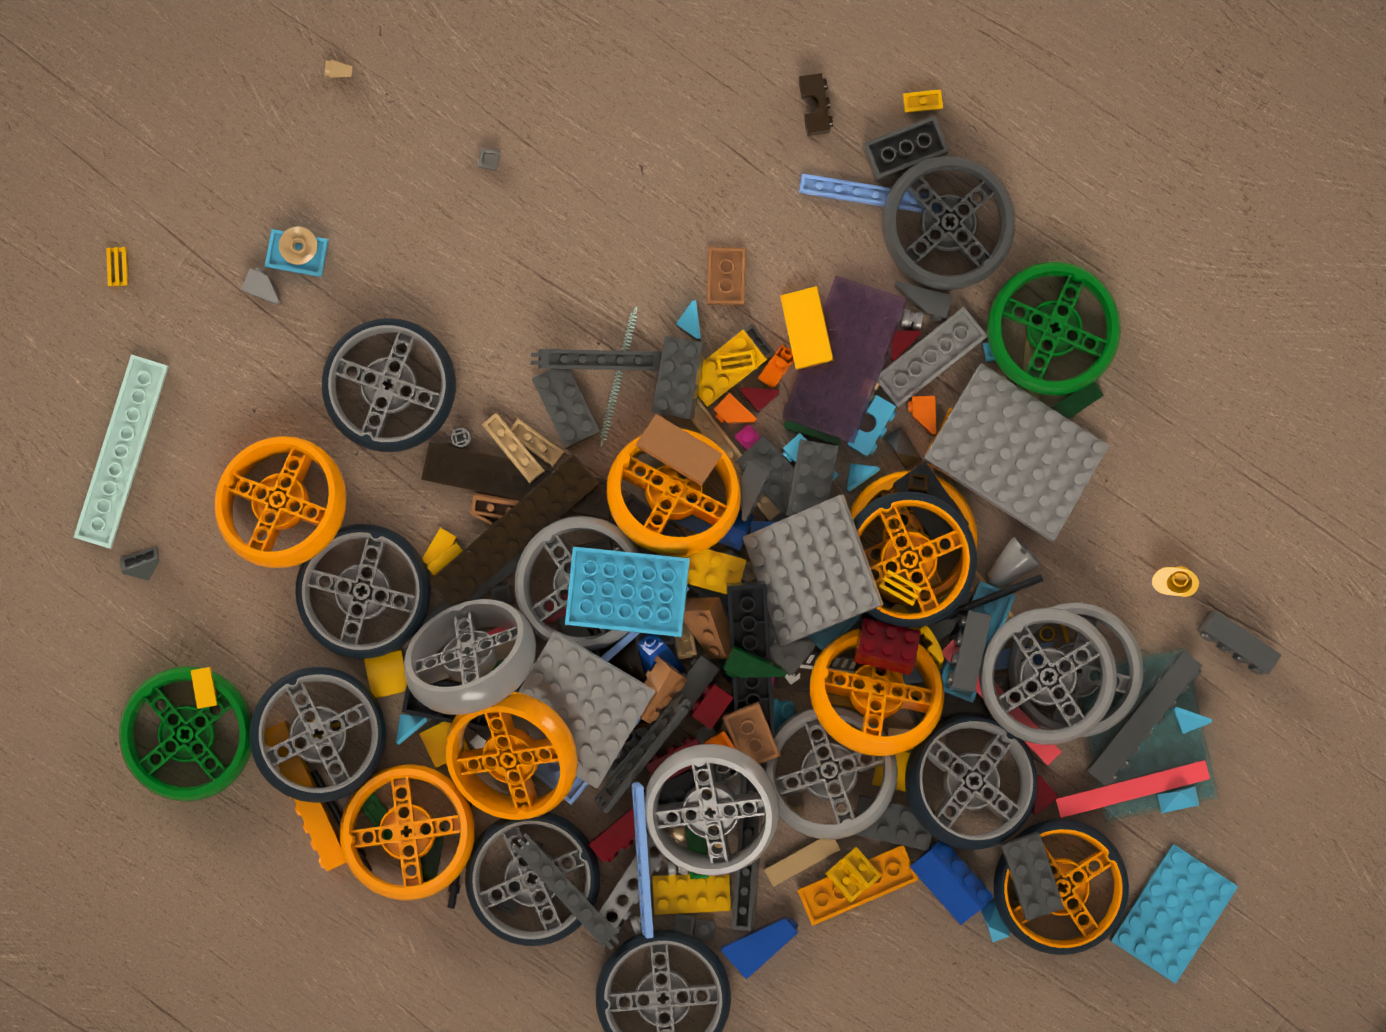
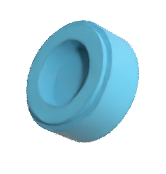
(785, 709)

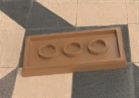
(678, 450)

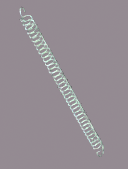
(617, 379)

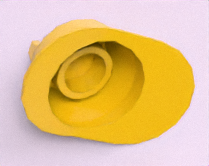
(1175, 581)

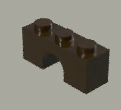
(814, 87)

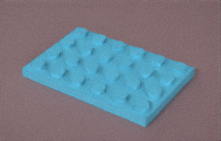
(627, 591)
(1174, 913)

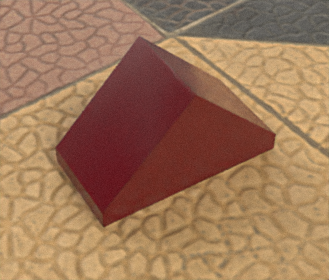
(901, 342)
(759, 397)
(1044, 796)

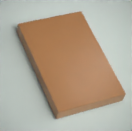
(726, 276)
(751, 733)

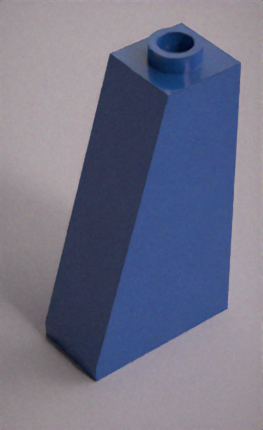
(653, 646)
(758, 946)

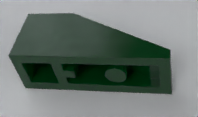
(747, 665)

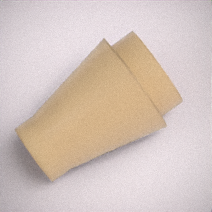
(336, 69)

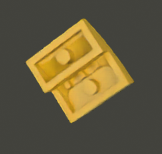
(931, 642)
(386, 674)
(853, 874)

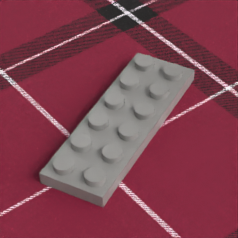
(930, 357)

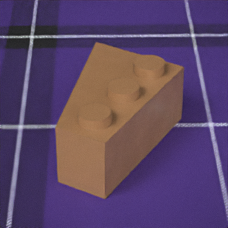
(490, 507)
(708, 625)
(667, 683)

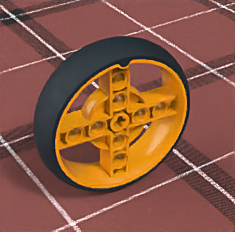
(960, 537)
(1092, 933)

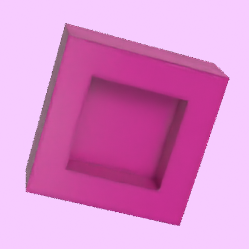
(747, 437)

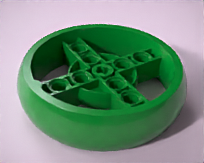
(1102, 349)
(144, 769)

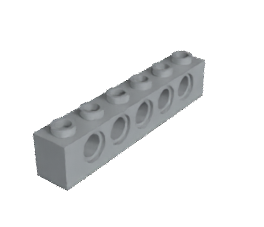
(622, 888)

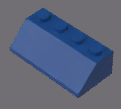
(732, 539)
(951, 881)

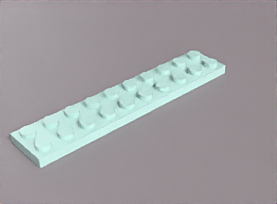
(121, 451)

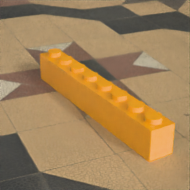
(315, 815)

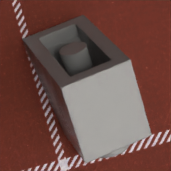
(261, 286)

